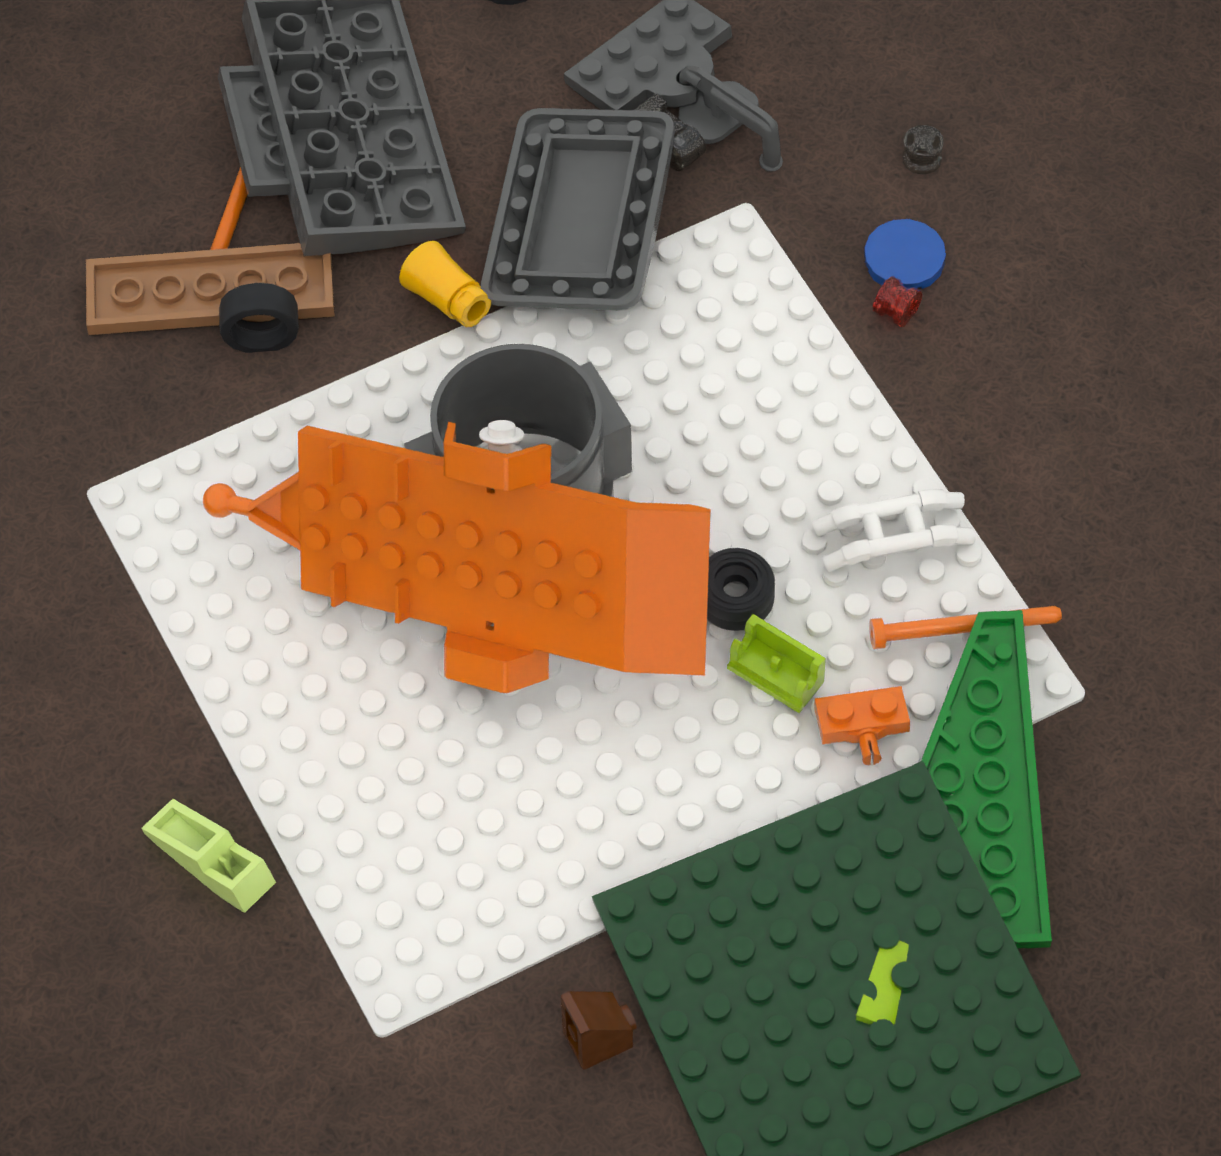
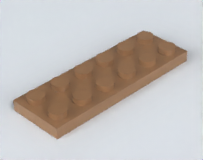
(189, 286)

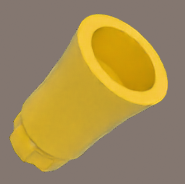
(443, 283)

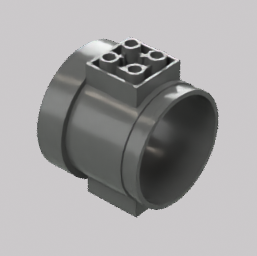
(541, 396)

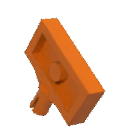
(862, 718)

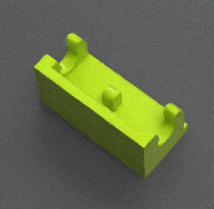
(777, 664)

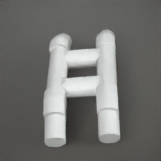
(879, 545)

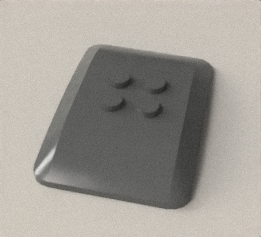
(579, 209)

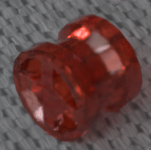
(897, 301)

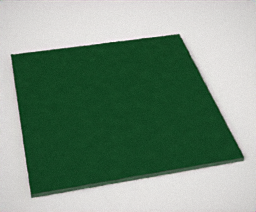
(765, 951)

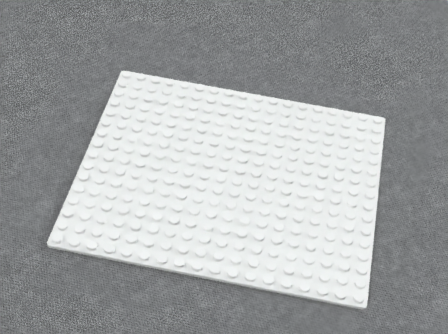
(470, 824)

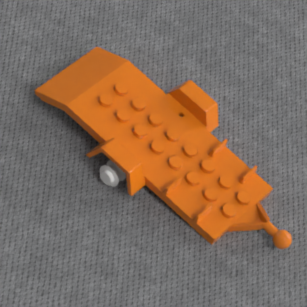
(532, 556)

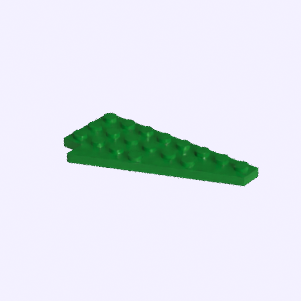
(988, 772)

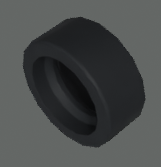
(258, 300)

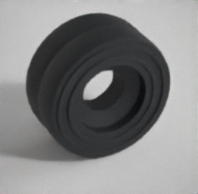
(744, 567)

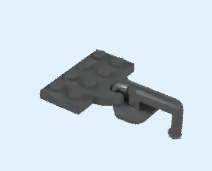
(671, 56)

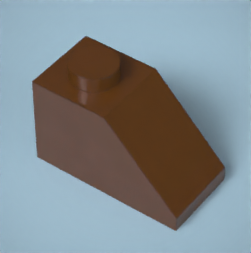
(596, 1026)

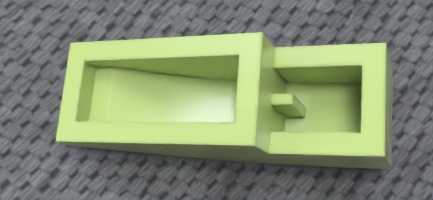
(210, 854)

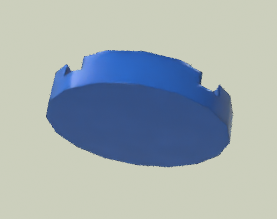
(906, 251)

